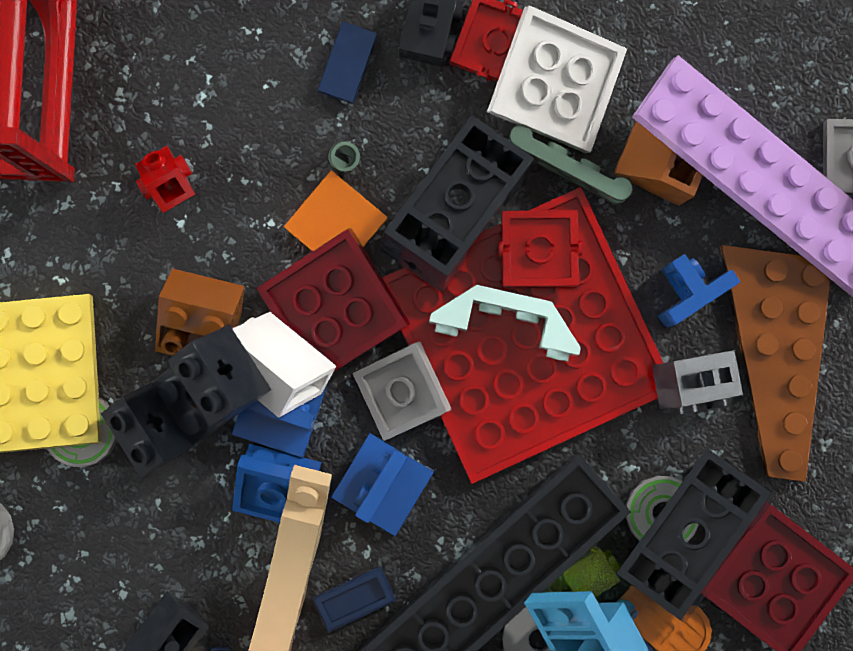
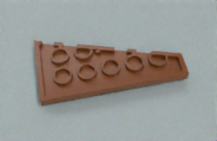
(780, 338)

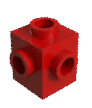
(164, 178)

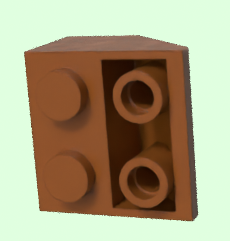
(656, 167)
(193, 308)

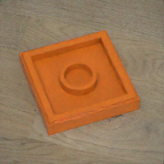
(331, 211)

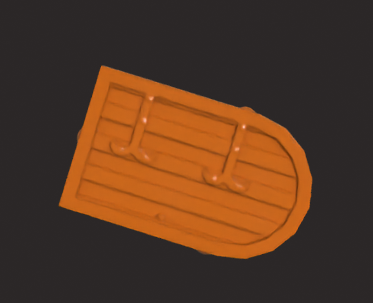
(664, 629)

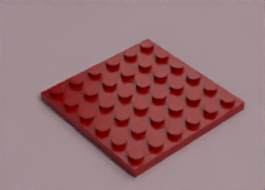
(497, 379)

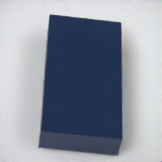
(347, 62)
(354, 599)

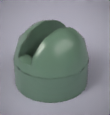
(347, 149)

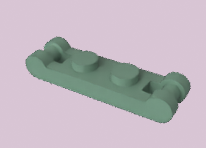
(582, 173)

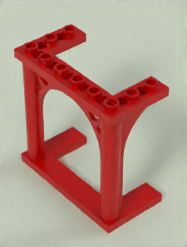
(19, 153)

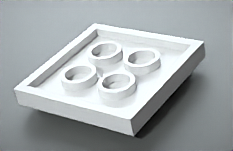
(557, 79)

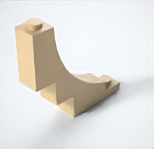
(292, 560)

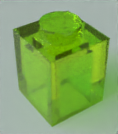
(593, 572)

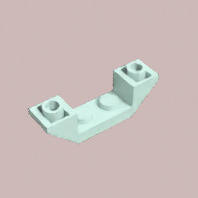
(555, 336)

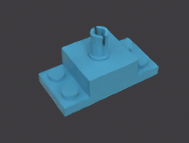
(582, 624)

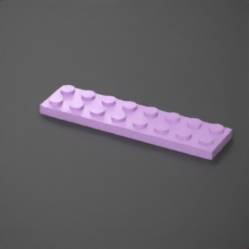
(752, 168)

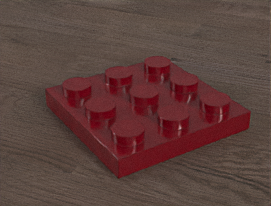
(335, 300)
(780, 582)

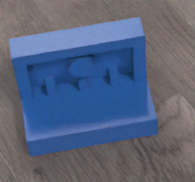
(687, 282)
(285, 433)
(264, 481)
(382, 484)

